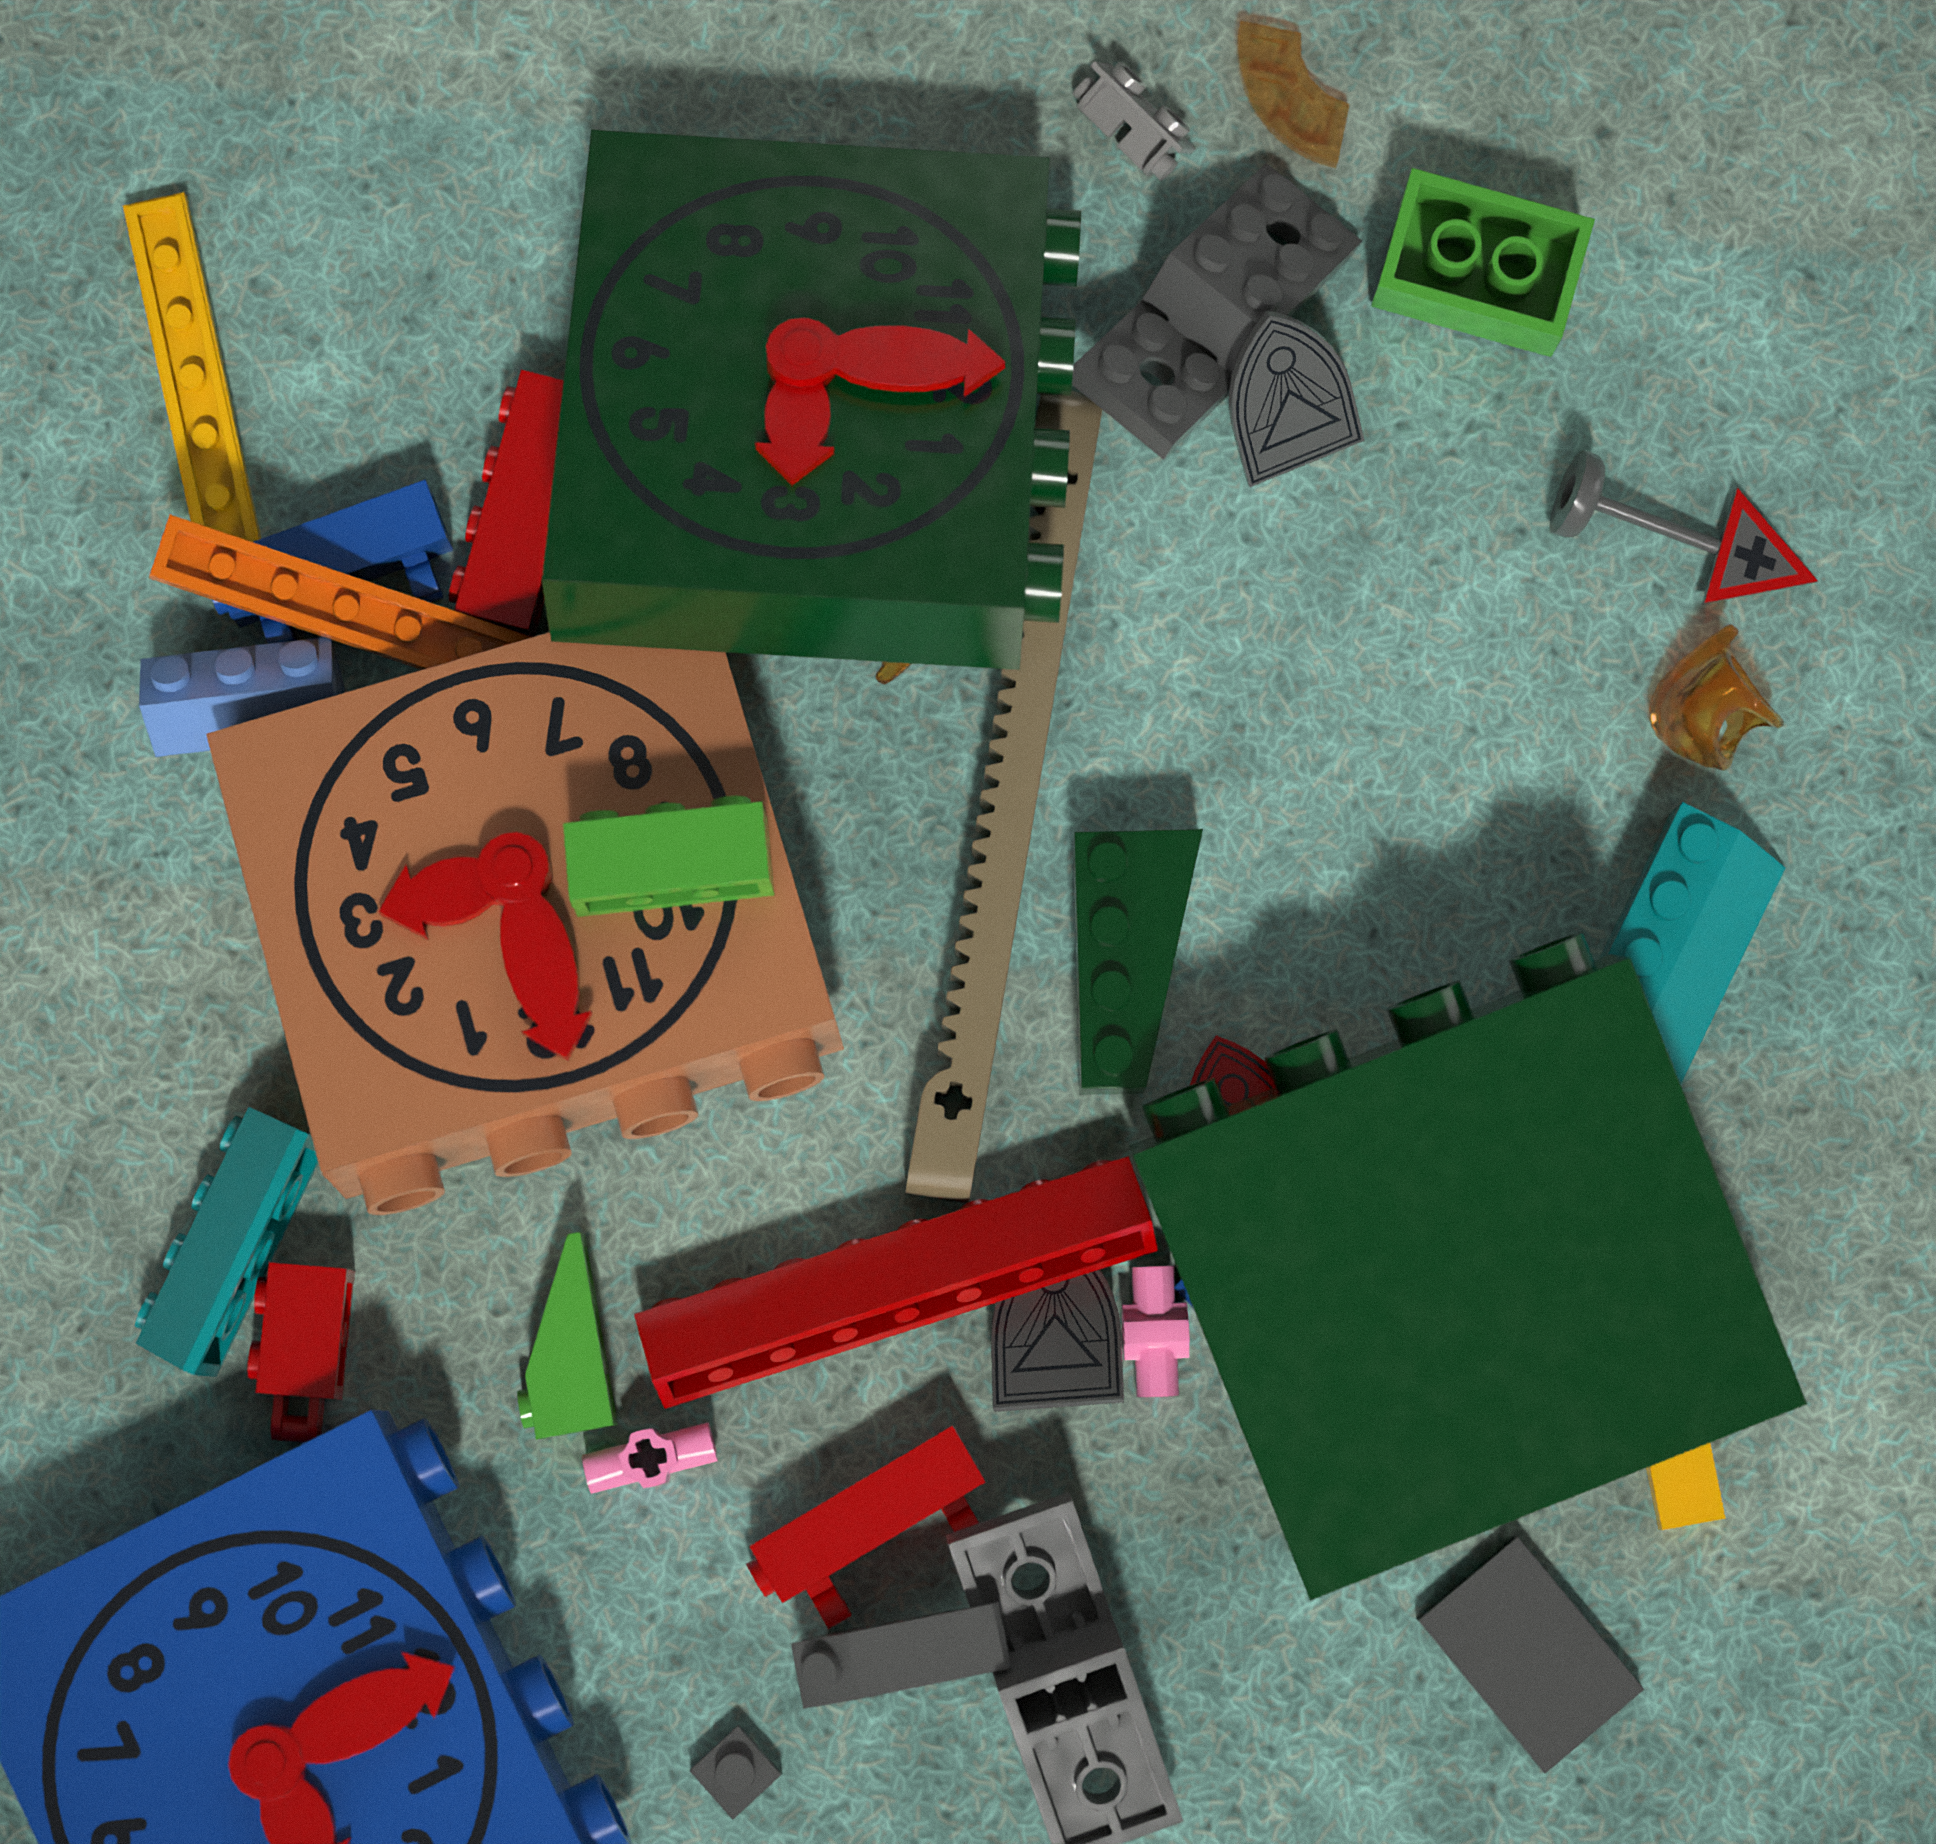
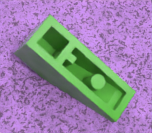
(568, 1363)

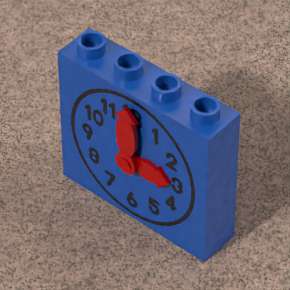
(289, 1671)

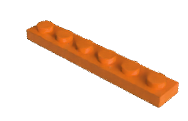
(319, 598)

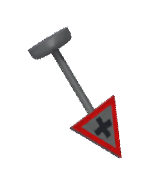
(1748, 554)

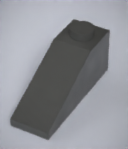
(900, 1655)

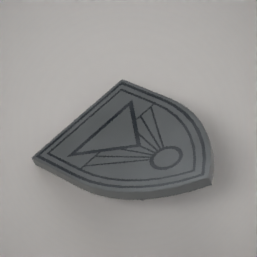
(1289, 399)
(1057, 1347)

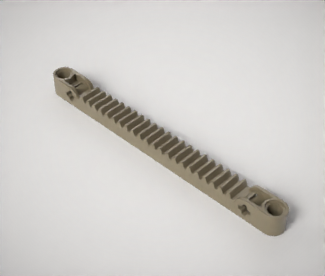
(944, 1148)

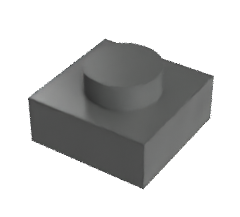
(735, 1772)

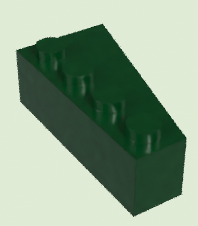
(1127, 933)

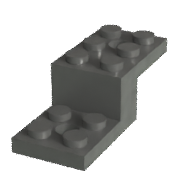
(1208, 304)
(1068, 1677)

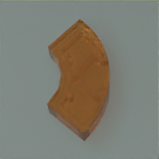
(1287, 96)

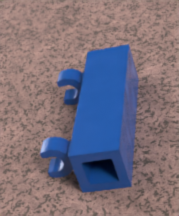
(367, 543)

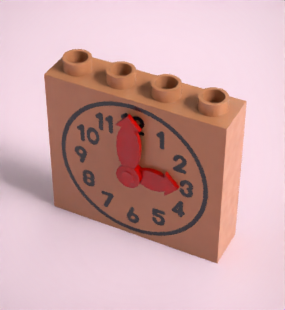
(428, 927)

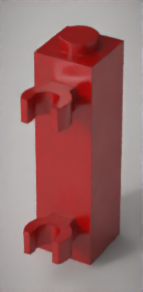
(863, 1518)

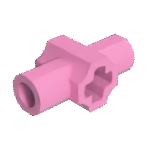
(1155, 1331)
(615, 1465)

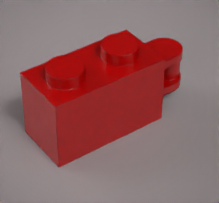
(301, 1342)

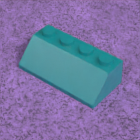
(1693, 922)
(229, 1243)

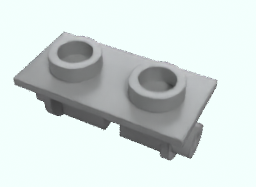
(1117, 100)

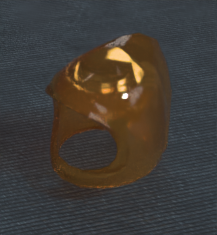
(1702, 694)

